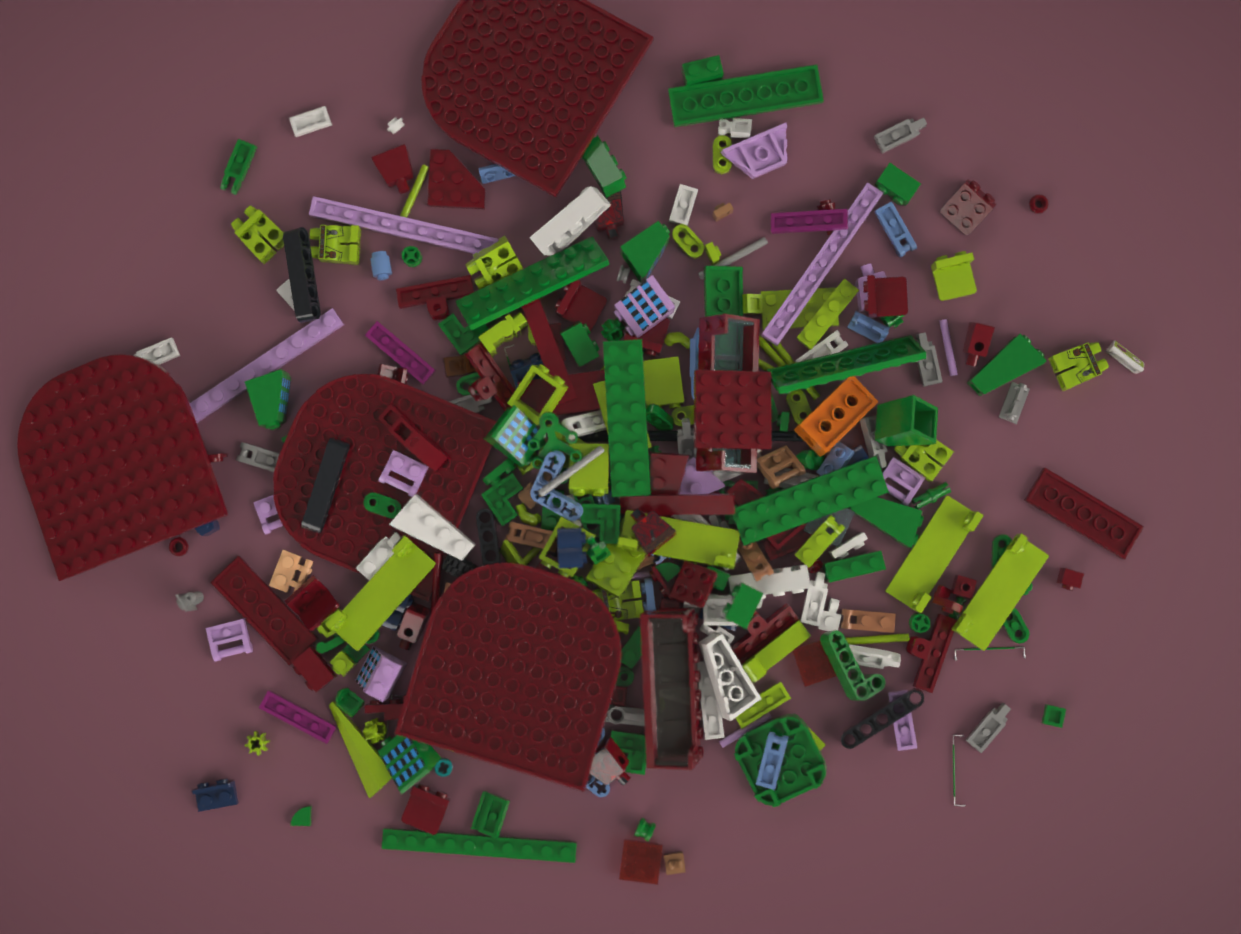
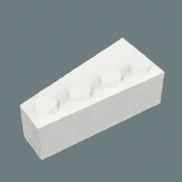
(570, 222)
(431, 527)
(783, 580)
(729, 680)

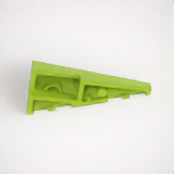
(364, 756)

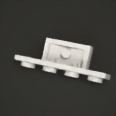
(713, 610)

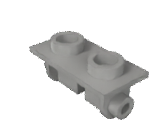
(1014, 402)
(189, 600)

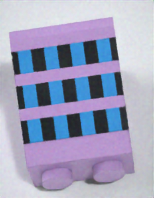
(644, 307)
(380, 673)

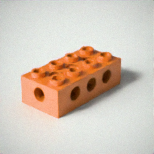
(848, 416)

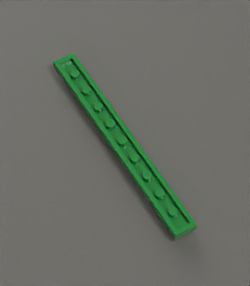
(479, 845)

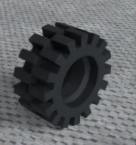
(456, 566)

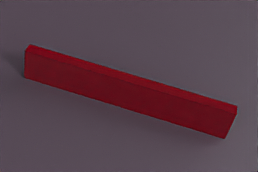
(547, 346)
(680, 504)

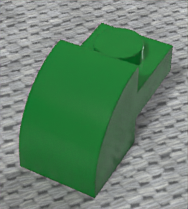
(550, 518)

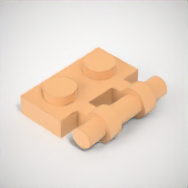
(286, 570)

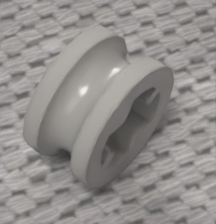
(623, 274)

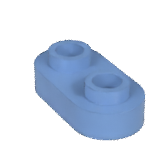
(647, 588)

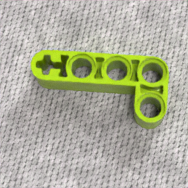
(774, 651)

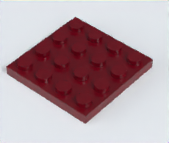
(732, 409)

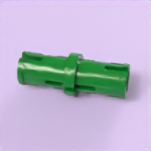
(931, 495)

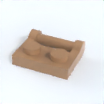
(777, 461)

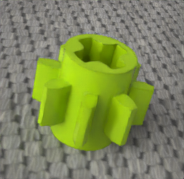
(374, 731)
(251, 743)

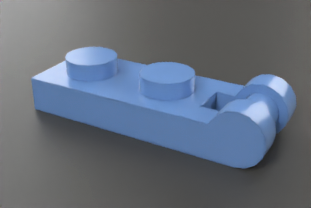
(895, 229)
(771, 761)

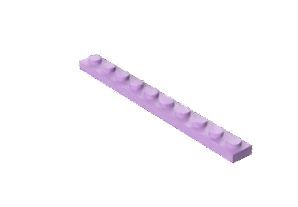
(399, 226)
(821, 266)
(265, 364)

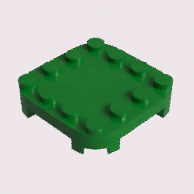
(801, 766)

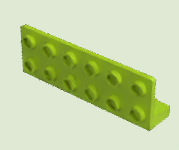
(692, 542)
(932, 553)
(1000, 592)
(381, 594)

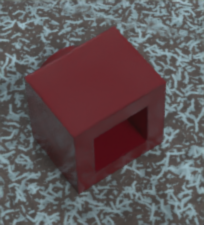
(1070, 579)
(958, 583)

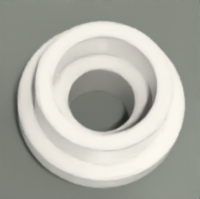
(395, 125)

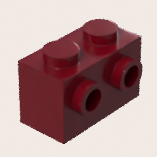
(313, 669)

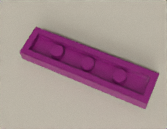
(809, 221)
(400, 352)
(298, 716)

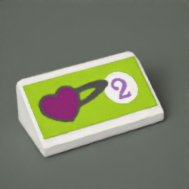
(1125, 357)

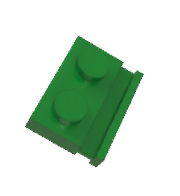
(490, 814)

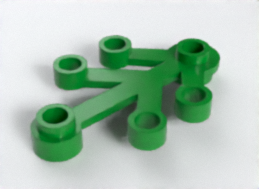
(553, 442)

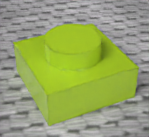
(712, 252)
(752, 304)

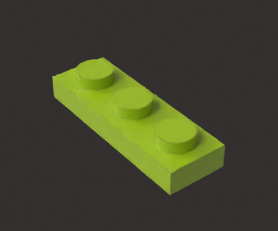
(769, 700)

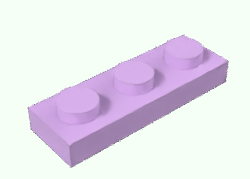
(903, 727)

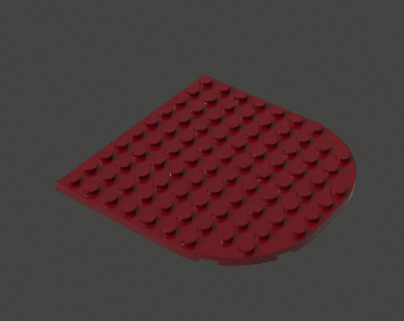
(529, 81)
(350, 412)
(114, 462)
(516, 673)

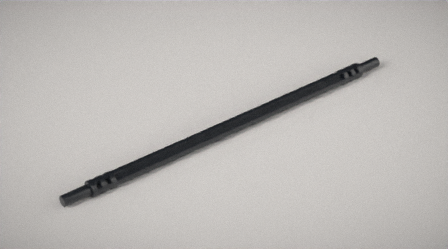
(672, 436)

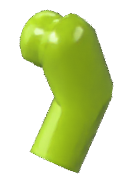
(677, 337)
(526, 517)

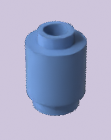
(381, 265)

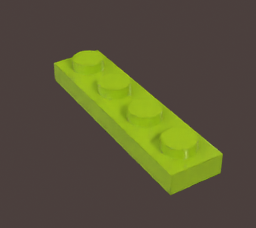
(827, 314)

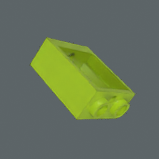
(543, 372)
(546, 561)

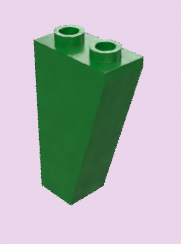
(1009, 363)
(891, 518)

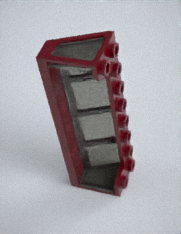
(671, 688)

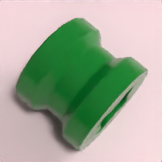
(409, 253)
(923, 624)
(645, 829)

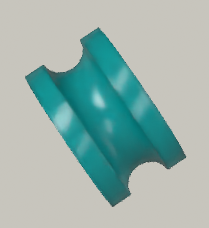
(449, 769)

